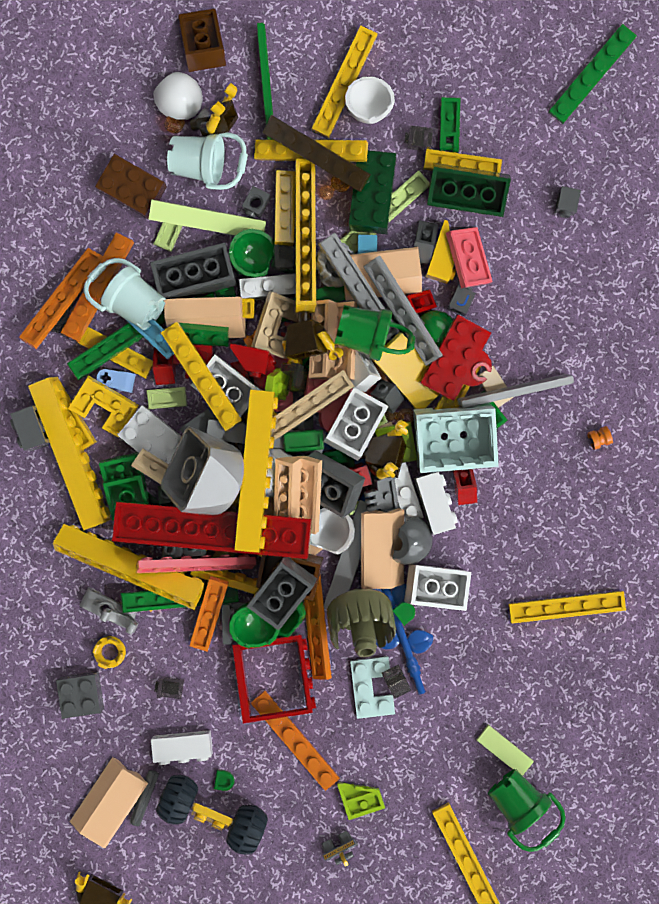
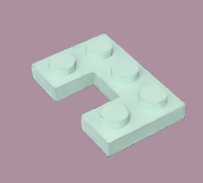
(366, 703)

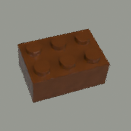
(130, 185)
(312, 565)

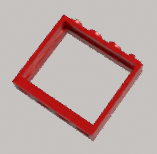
(243, 688)

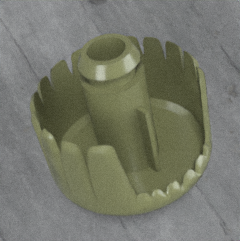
(368, 617)

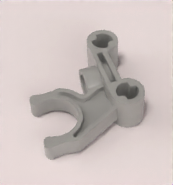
(94, 601)

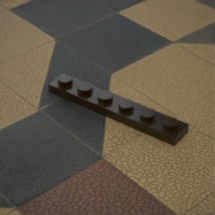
(316, 153)

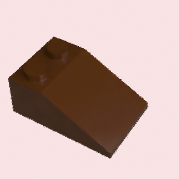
(202, 40)

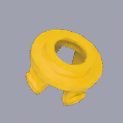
(103, 662)

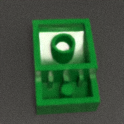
(123, 482)

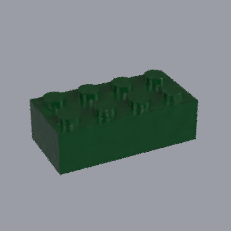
(468, 189)
(372, 205)

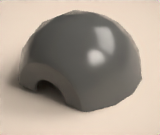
(416, 542)

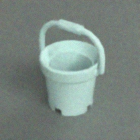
(203, 159)
(127, 295)

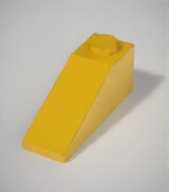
(442, 261)

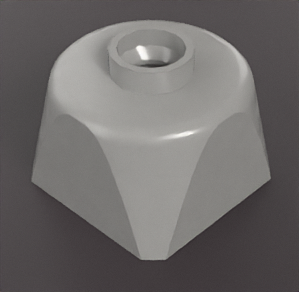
(203, 474)

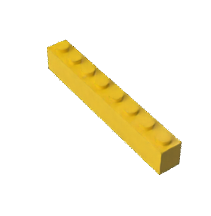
(305, 236)
(68, 452)
(256, 466)
(122, 564)

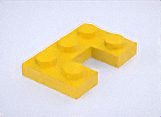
(96, 392)

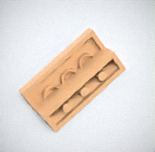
(402, 263)
(208, 311)
(321, 366)
(298, 488)
(378, 544)
(108, 803)

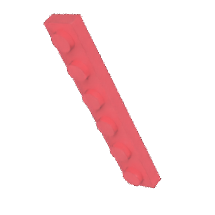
(186, 563)

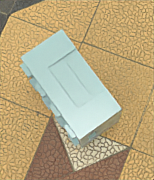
(456, 453)

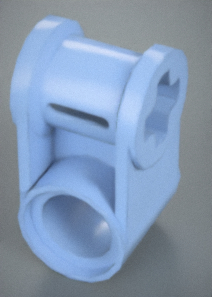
(119, 380)

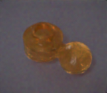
(179, 124)
(327, 191)
(400, 415)

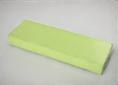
(504, 750)

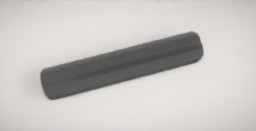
(144, 798)

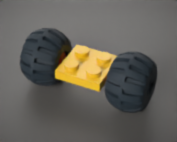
(245, 828)

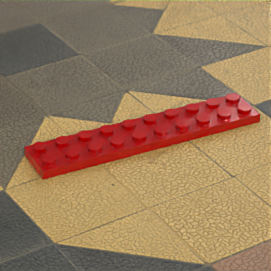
(180, 529)

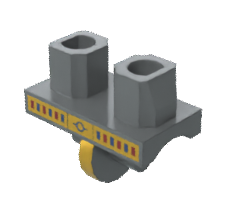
(331, 851)

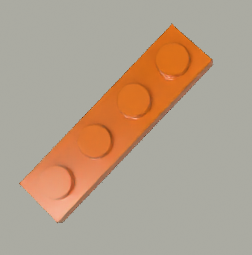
(209, 613)

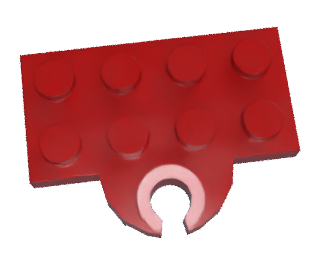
(461, 357)

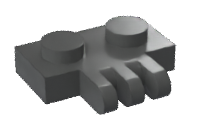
(383, 495)

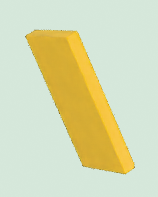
(406, 373)

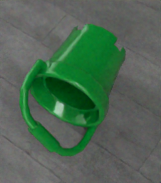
(368, 330)
(524, 806)

